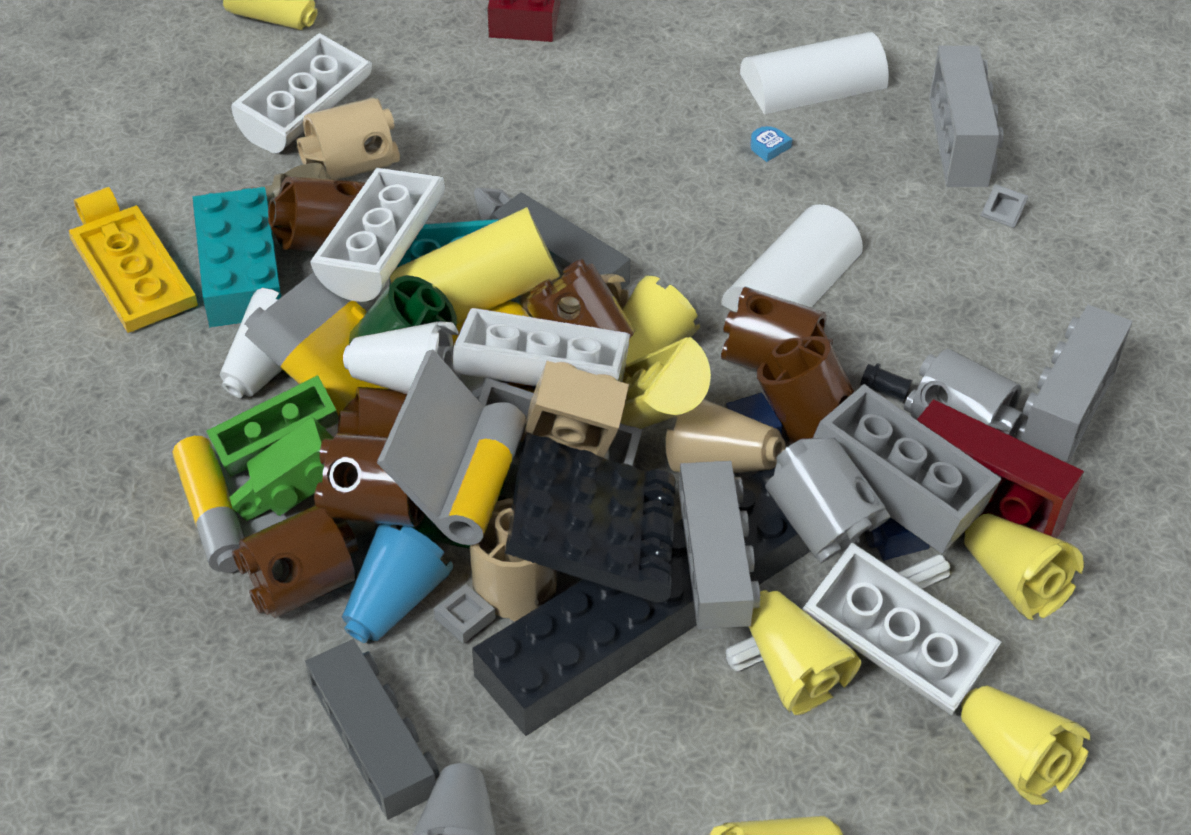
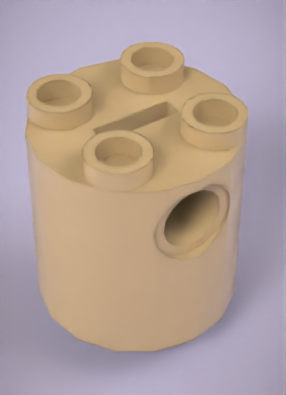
(349, 138)
(504, 580)

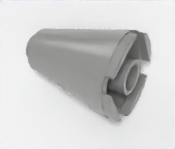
(457, 804)

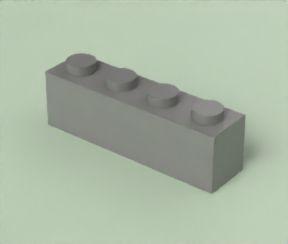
(716, 545)

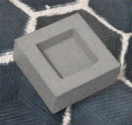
(464, 613)

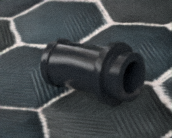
(886, 382)

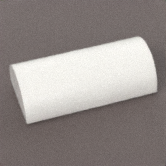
(816, 72)
(303, 84)
(376, 232)
(803, 259)
(518, 346)
(902, 628)

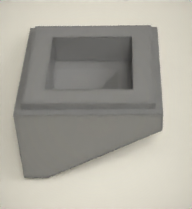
(489, 201)
(1004, 206)

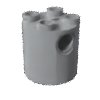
(968, 389)
(824, 496)

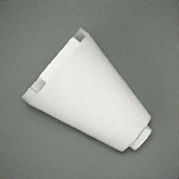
(395, 355)
(246, 365)

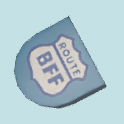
(769, 142)

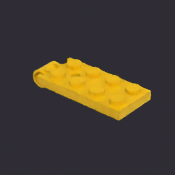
(135, 279)

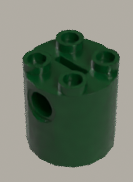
(405, 304)

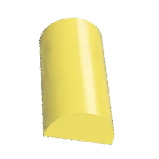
(487, 264)
(665, 383)

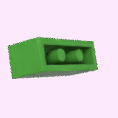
(268, 422)

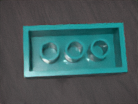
(234, 252)

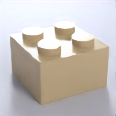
(576, 408)

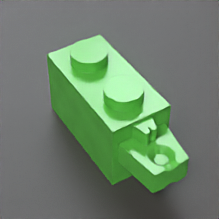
(283, 473)

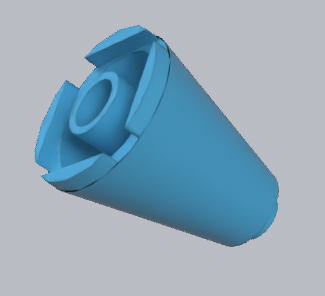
(392, 581)

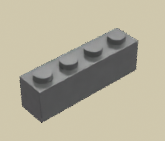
(567, 241)
(372, 728)

